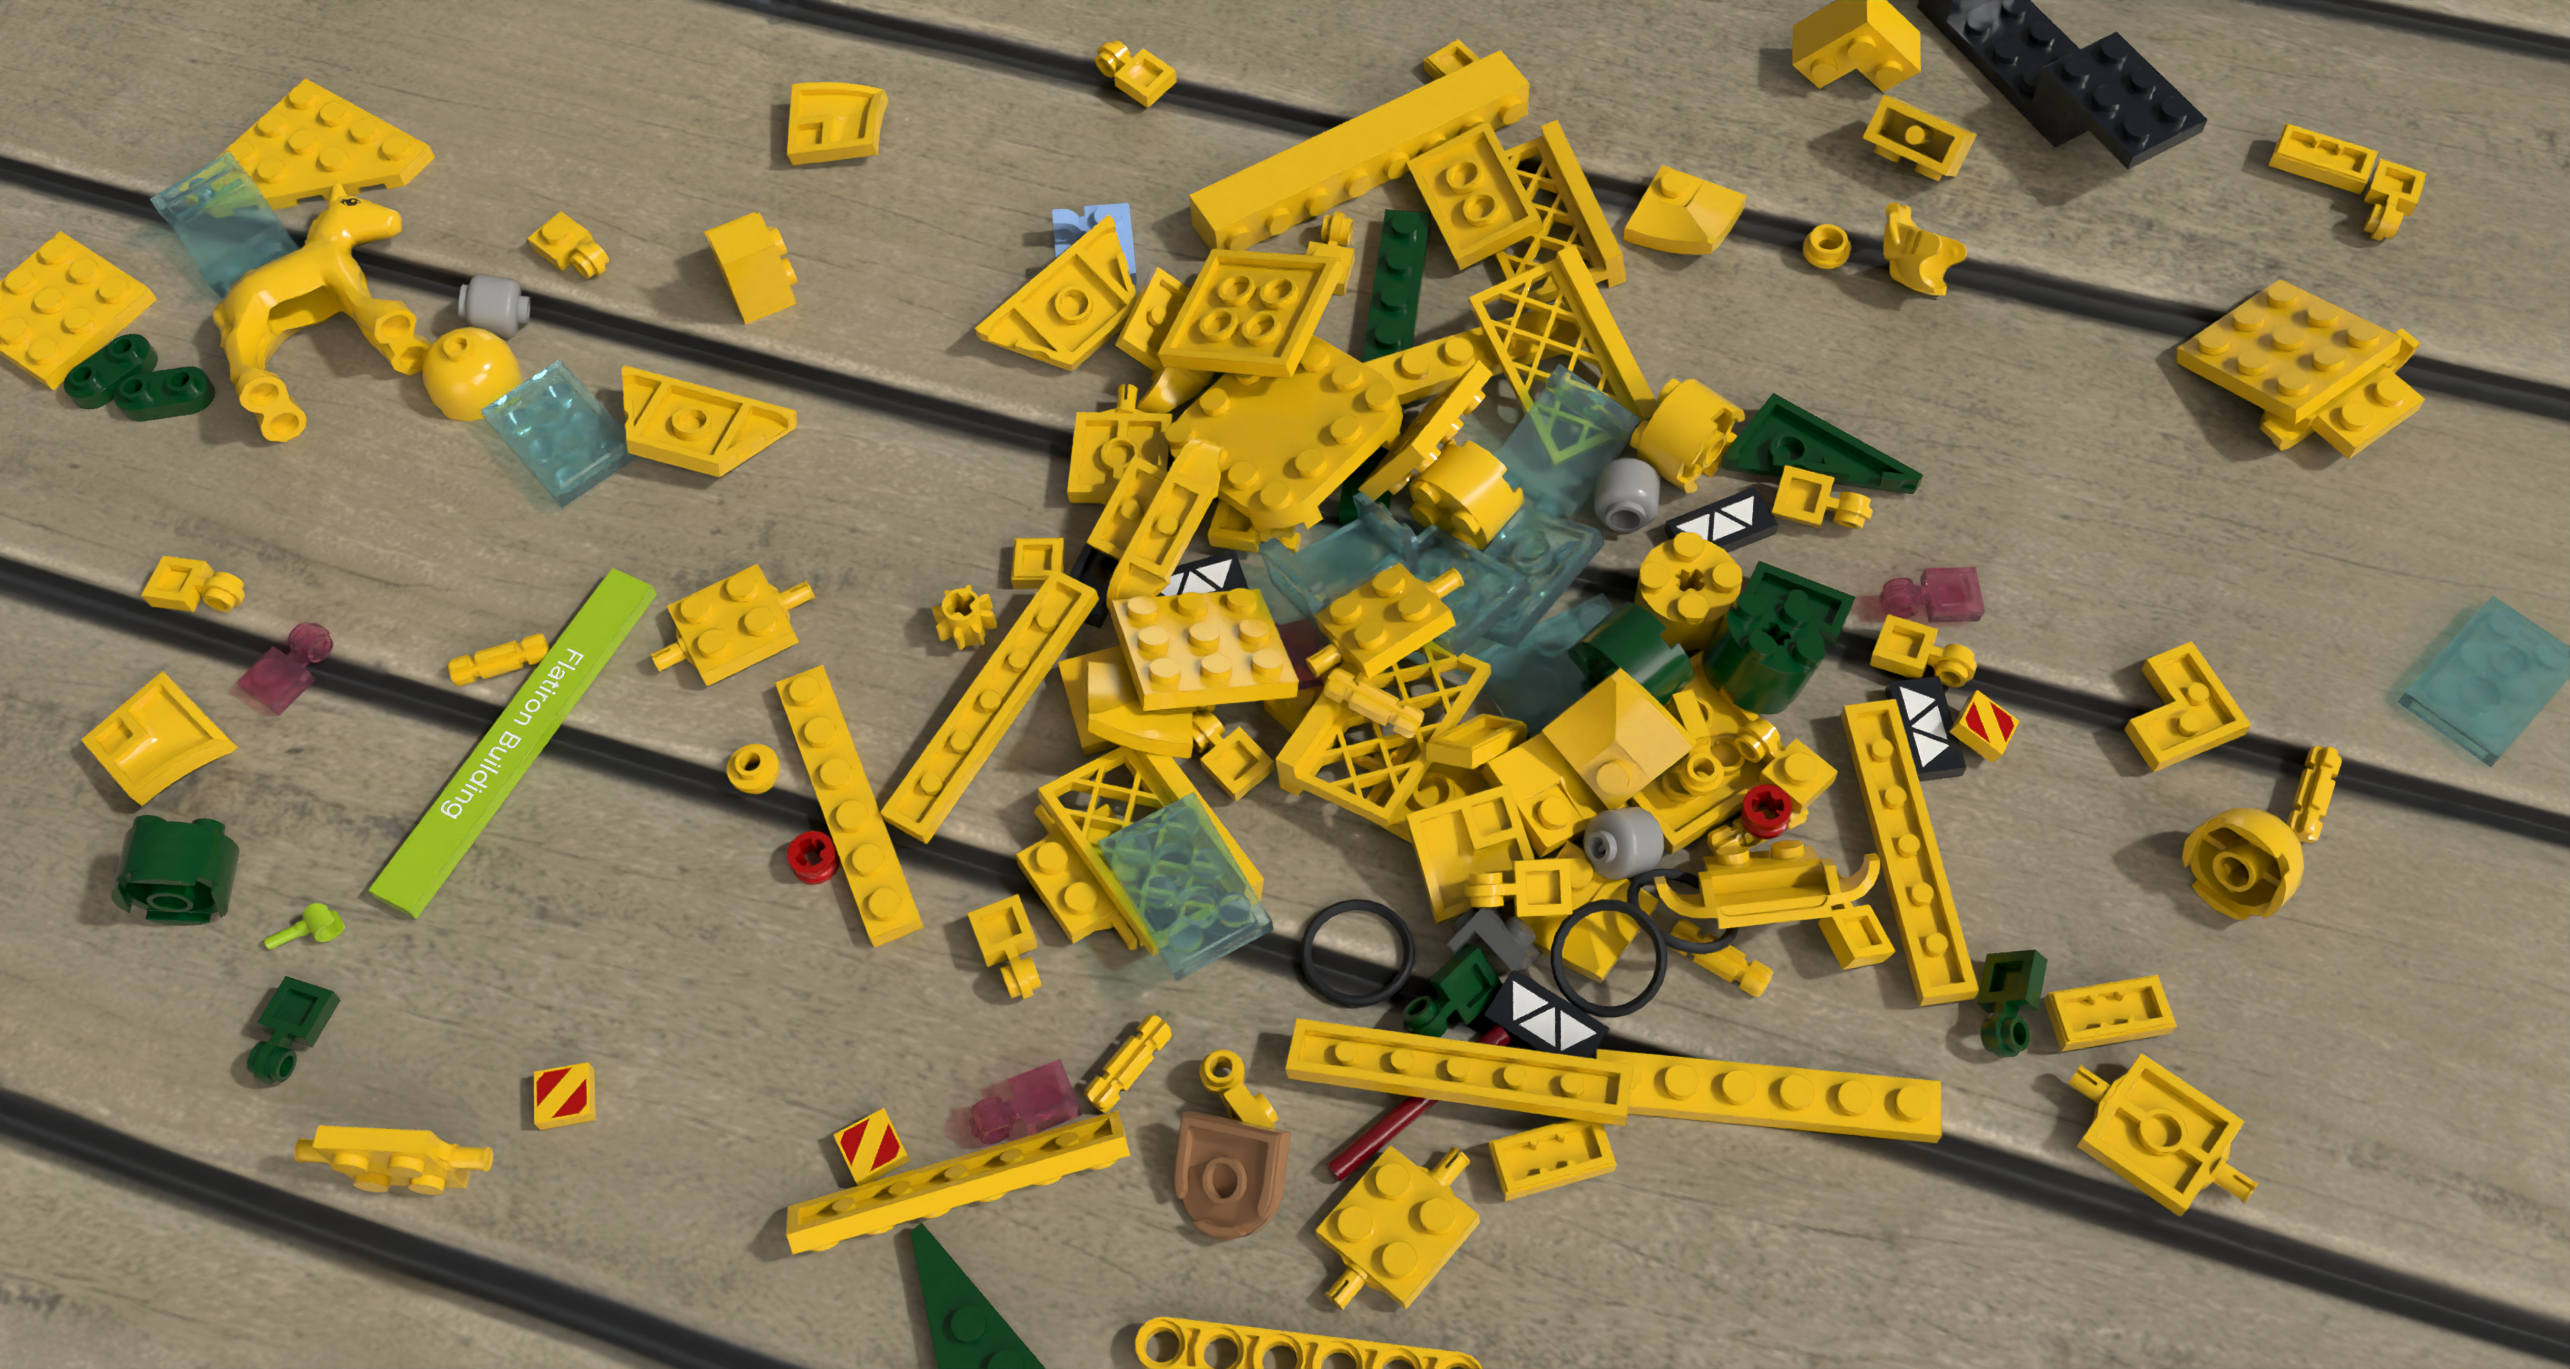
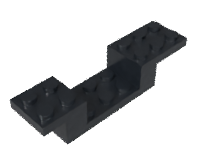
(2065, 87)

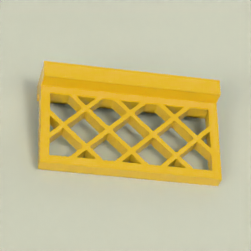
(1580, 212)
(1592, 320)
(1327, 722)
(1162, 785)

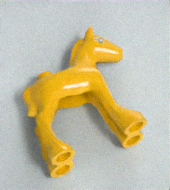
(306, 292)

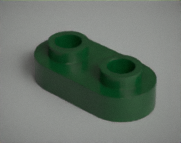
(97, 377)
(164, 394)

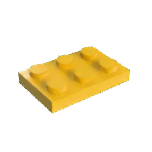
(1475, 195)
(1434, 424)

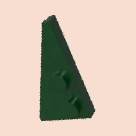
(1796, 438)
(961, 1320)

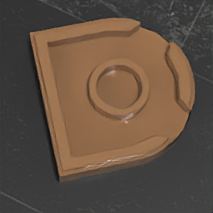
(1229, 1173)

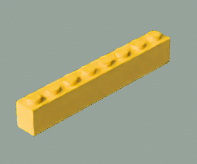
(1356, 154)

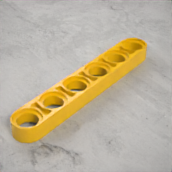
(1309, 1348)

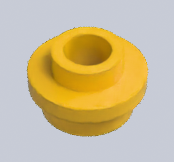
(1827, 247)
(756, 780)

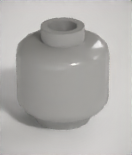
(494, 305)
(1627, 494)
(1623, 842)

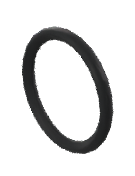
(1671, 941)
(1659, 946)
(1357, 1000)

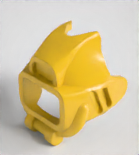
(1917, 255)

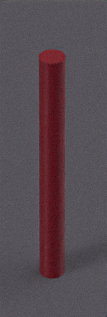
(1394, 1122)

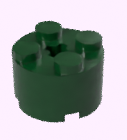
(1632, 641)
(1764, 652)
(176, 870)

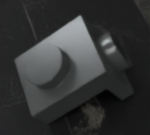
(1506, 936)

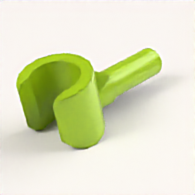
(317, 919)

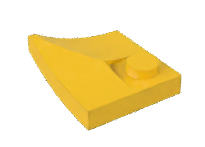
(834, 121)
(1683, 214)
(1118, 716)
(1618, 738)
(156, 739)
(1547, 792)
(1464, 838)
(1599, 938)

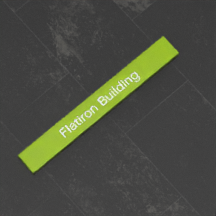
(512, 744)

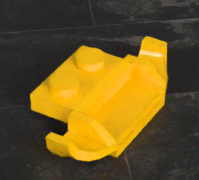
(1144, 335)
(2358, 413)
(1155, 518)
(1769, 886)

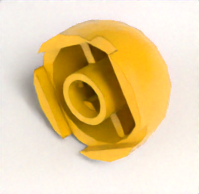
(469, 372)
(2244, 862)

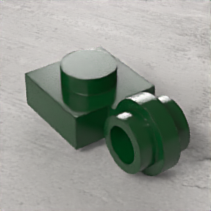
(2010, 985)
(1464, 989)
(293, 1015)

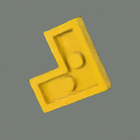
(2195, 712)

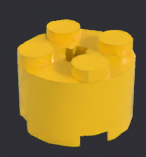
(1687, 433)
(1465, 494)
(1688, 588)

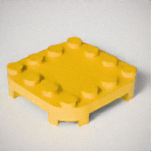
(1292, 436)

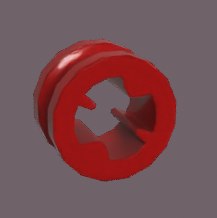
(1777, 801)
(802, 868)

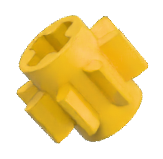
(964, 617)

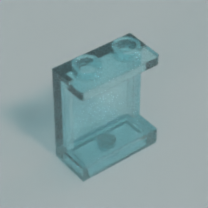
(224, 222)
(1565, 444)
(1340, 560)

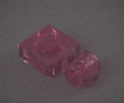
(1945, 592)
(282, 678)
(1039, 1097)

